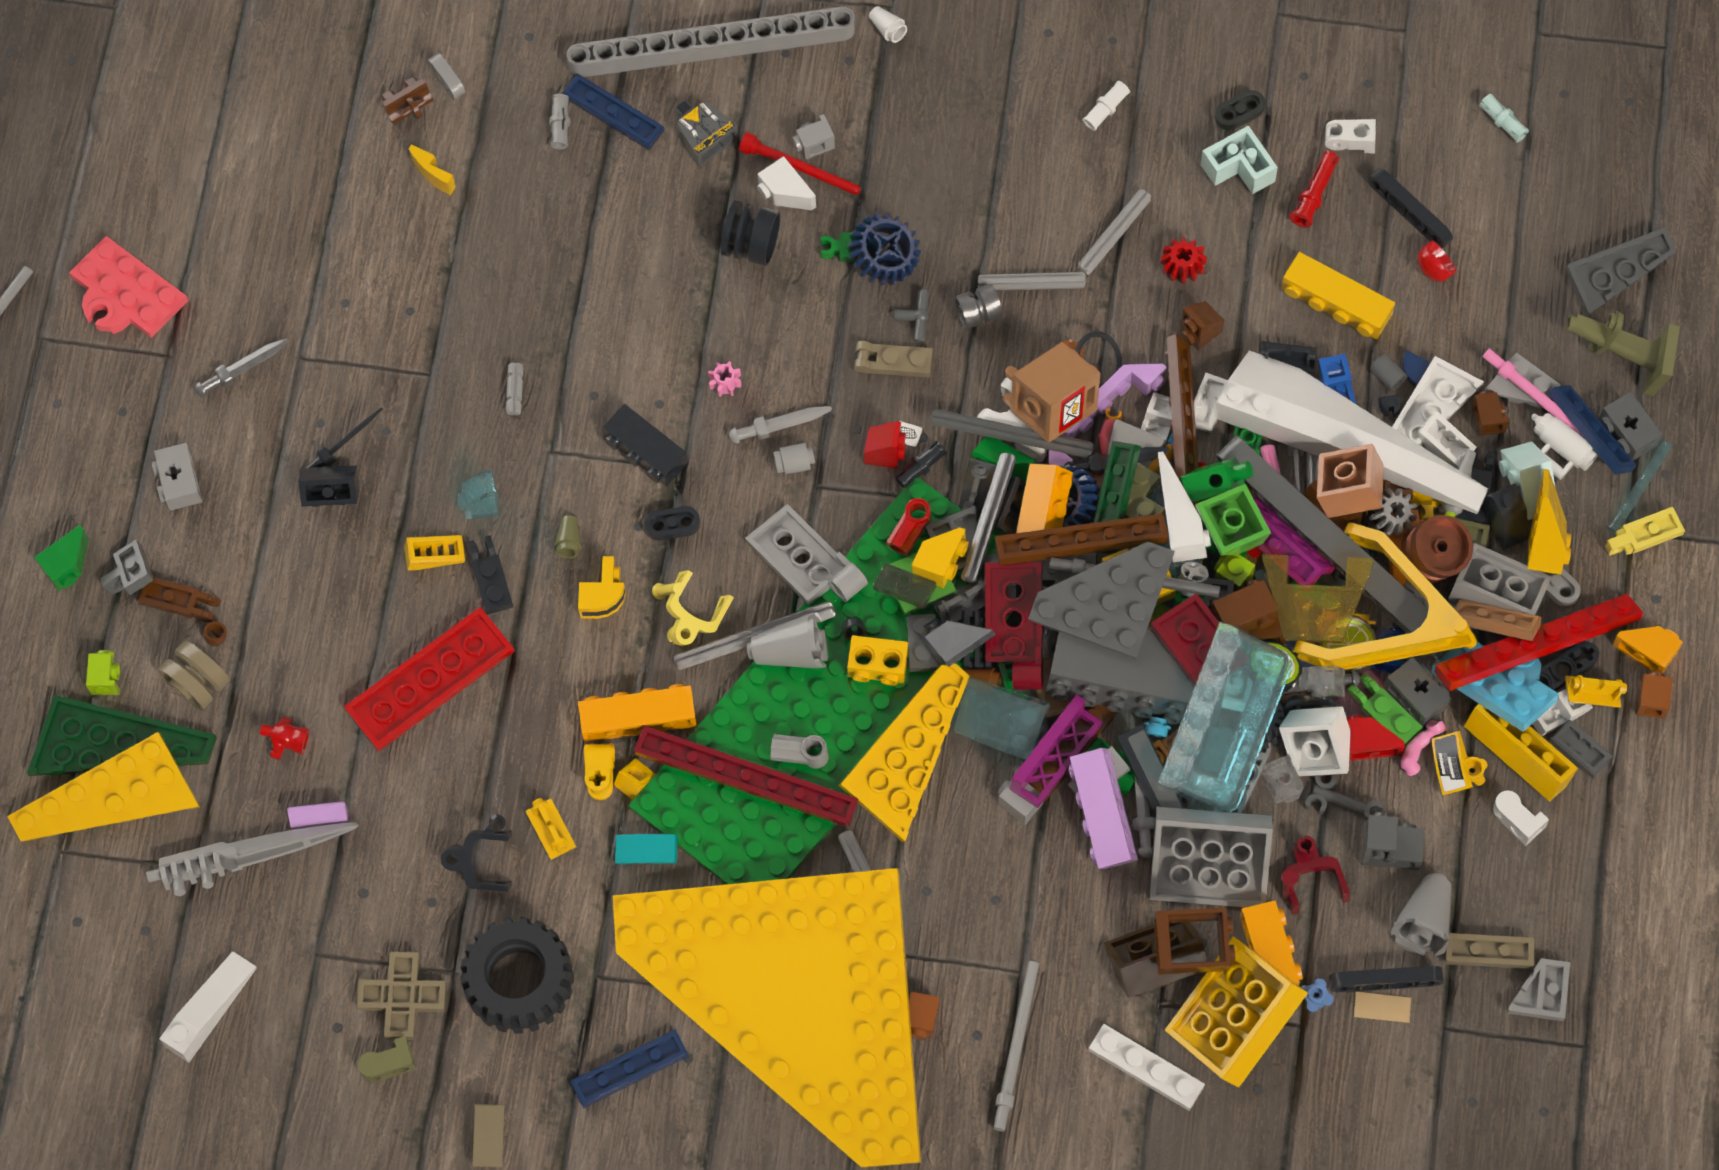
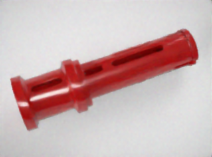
(1311, 197)

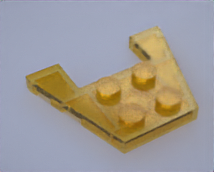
(1316, 611)

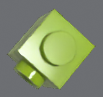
(1236, 569)

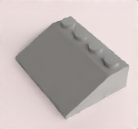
(1210, 857)

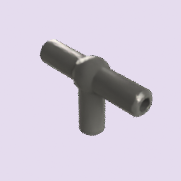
(920, 315)

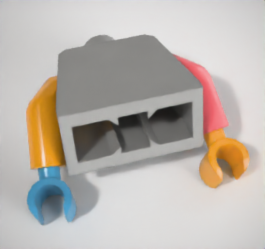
(1116, 430)

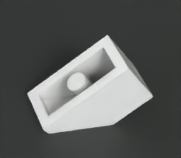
(785, 186)

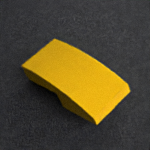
(427, 166)

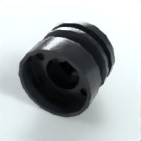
(744, 232)

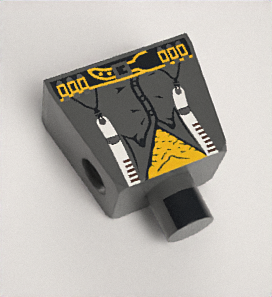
(704, 131)

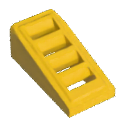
(434, 560)

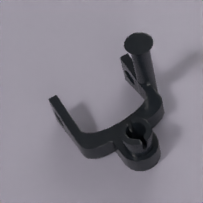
(465, 855)

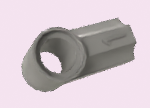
(796, 750)

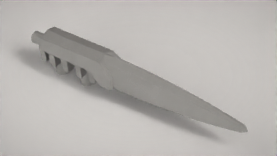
(234, 856)

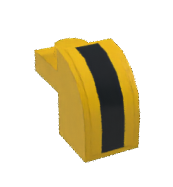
(603, 598)

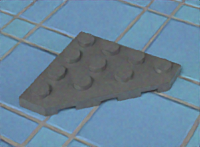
(1109, 601)

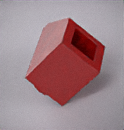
(885, 445)

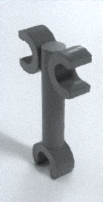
(1323, 793)

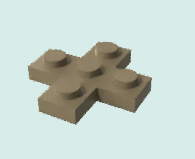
(402, 995)

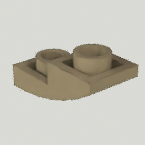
(488, 1135)

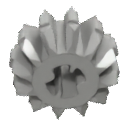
(1402, 512)

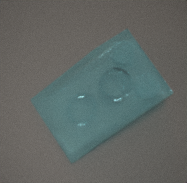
(1001, 718)

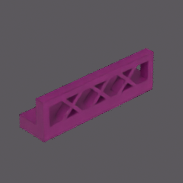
(1304, 560)
(1047, 745)

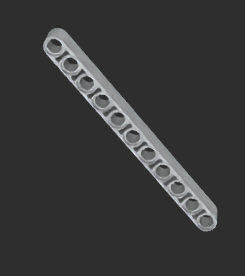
(721, 33)

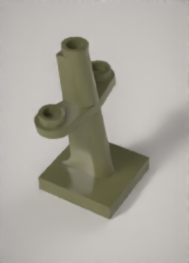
(1654, 355)

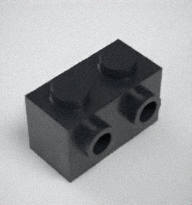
(329, 486)

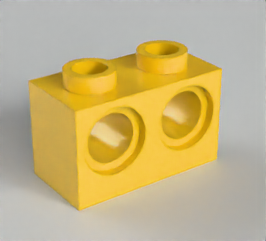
(879, 652)

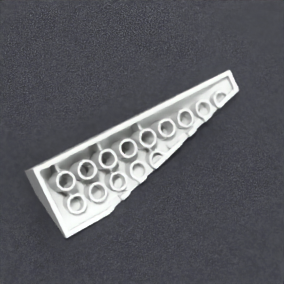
(1308, 415)

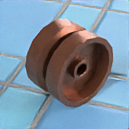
(1438, 547)

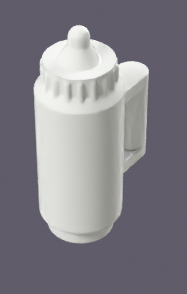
(1565, 442)

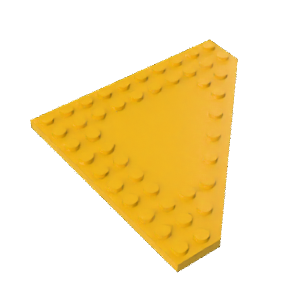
(798, 988)

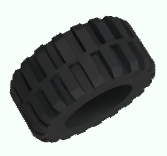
(506, 940)

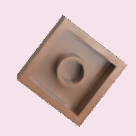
(1350, 480)

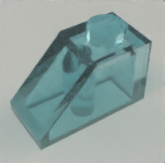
(479, 496)

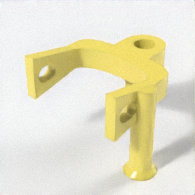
(686, 625)

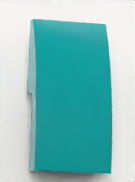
(646, 849)

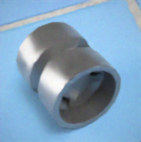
(978, 306)

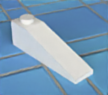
(1183, 521)
(207, 1007)

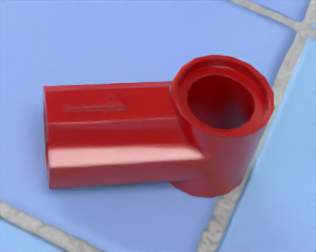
(909, 528)

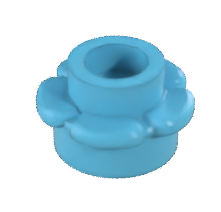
(1157, 727)

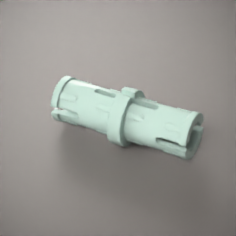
(1503, 118)

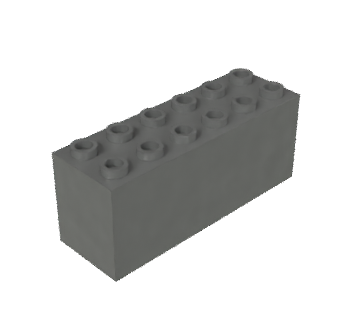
(1145, 685)

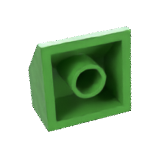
(1234, 521)

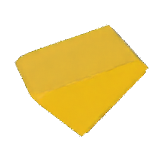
(633, 778)

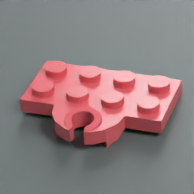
(125, 290)

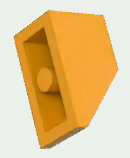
(1649, 646)

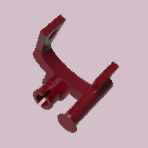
(1307, 863)

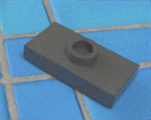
(1581, 748)

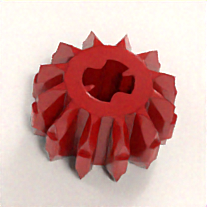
(1190, 261)

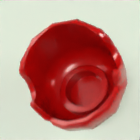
(1435, 263)

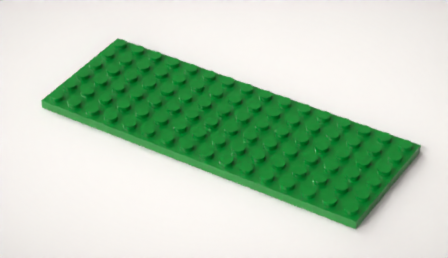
(757, 839)

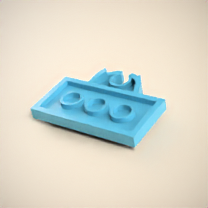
(1510, 694)

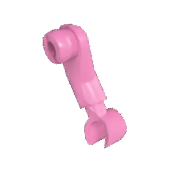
(1414, 747)

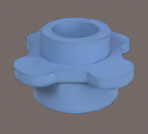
(1324, 998)

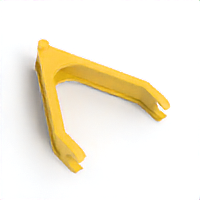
(1440, 631)

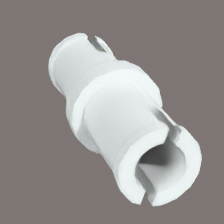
(1106, 105)

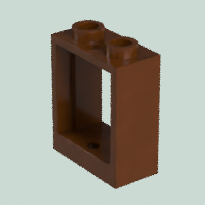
(1162, 940)

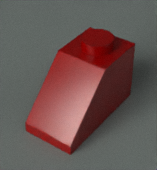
(1372, 739)

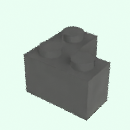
(1391, 845)

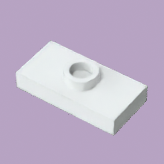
(1206, 402)

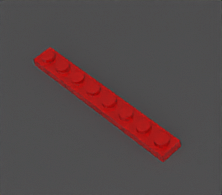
(1548, 639)

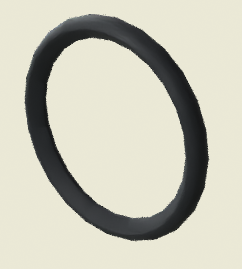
(1105, 336)

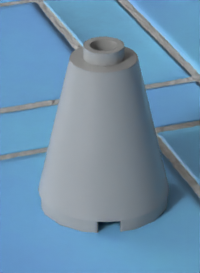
(791, 644)
(1426, 917)

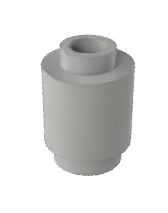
(793, 459)

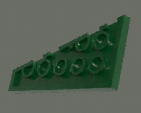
(86, 735)

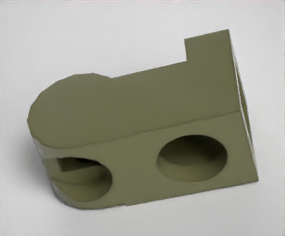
(388, 1063)

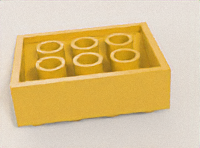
(1236, 1014)

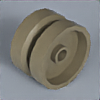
(193, 675)

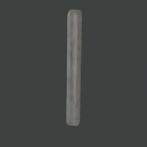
(988, 518)

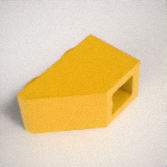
(939, 555)

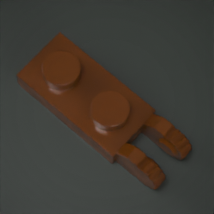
(177, 599)

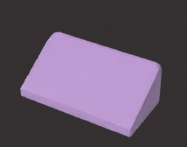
(318, 815)

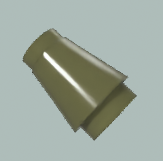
(568, 538)

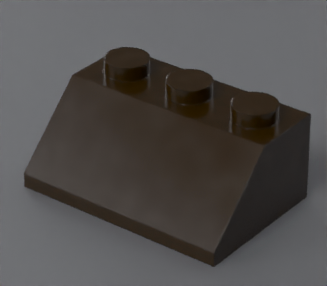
(1136, 961)

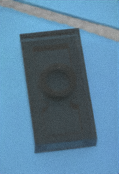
(904, 585)

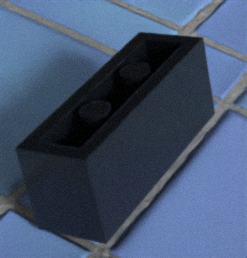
(644, 445)

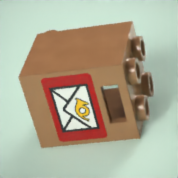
(1053, 391)

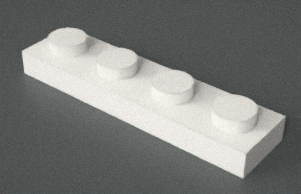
(1146, 1067)

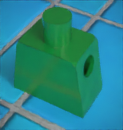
(1216, 478)

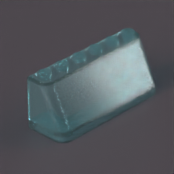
(1226, 720)

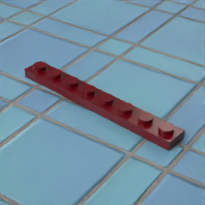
(746, 776)

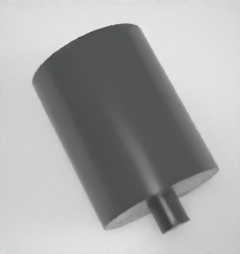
(1388, 372)

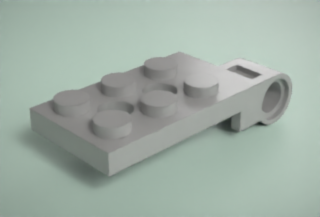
(820, 573)

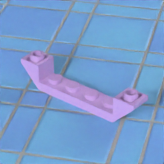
(1143, 376)

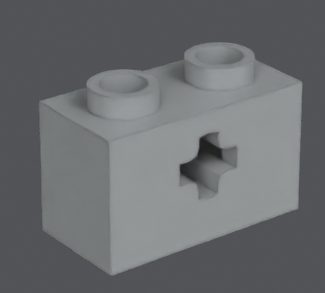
(183, 490)

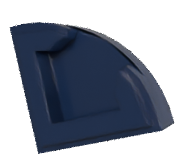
(1414, 367)

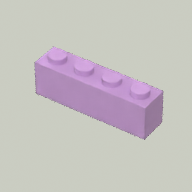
(1103, 808)

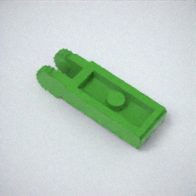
(1385, 709)

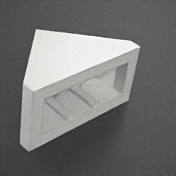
(1444, 439)

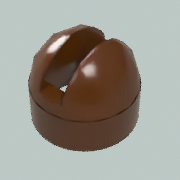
(218, 630)

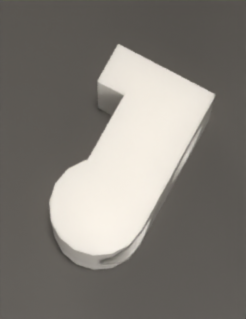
(1351, 135)
(1518, 818)

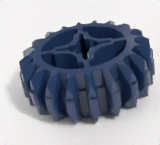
(866, 233)
(1082, 498)

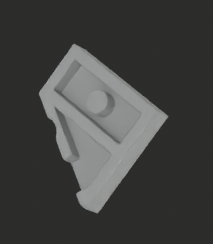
(1508, 389)
(1544, 992)

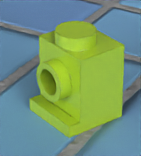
(102, 673)

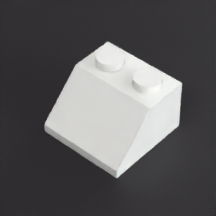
(1317, 740)

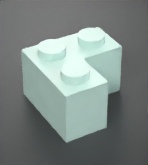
(1240, 155)
(1525, 467)

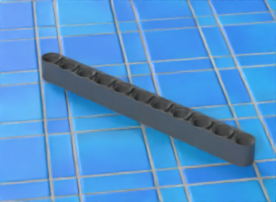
(1326, 537)

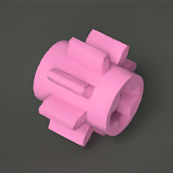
(731, 381)

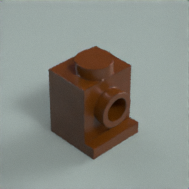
(1489, 413)

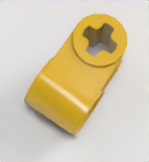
(599, 766)

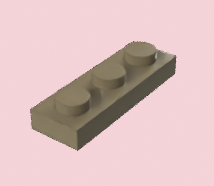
(1490, 951)

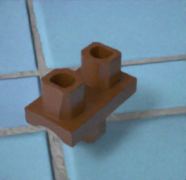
(407, 101)

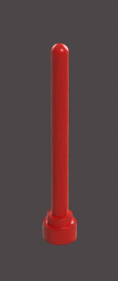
(752, 145)

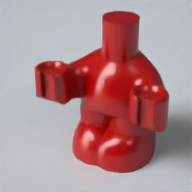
(285, 736)

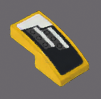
(1450, 763)

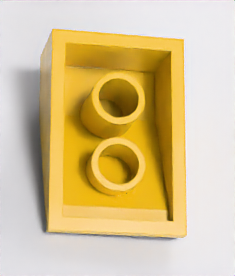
(1548, 534)

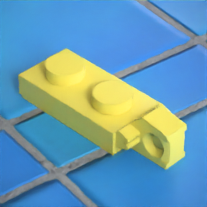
(1646, 532)

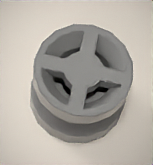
(1193, 572)

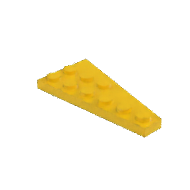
(902, 759)
(122, 789)

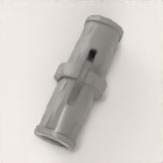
(559, 121)

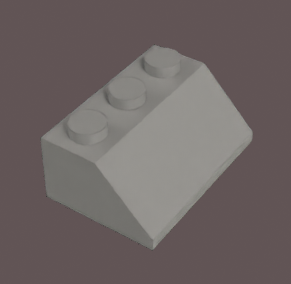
(1499, 582)

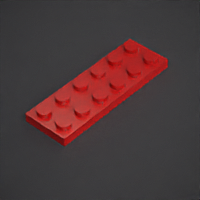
(429, 679)

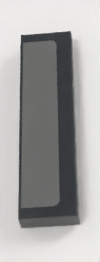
(1147, 768)

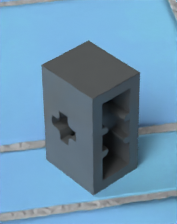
(1640, 431)
(1415, 677)

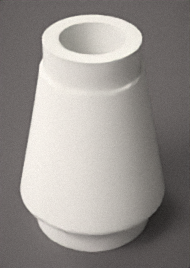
(888, 24)

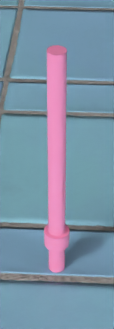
(1507, 370)

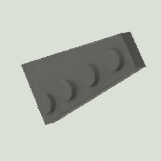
(1615, 269)

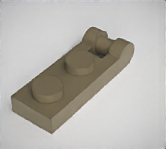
(893, 360)

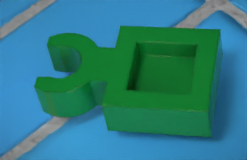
(838, 247)

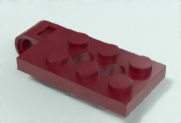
(1019, 644)

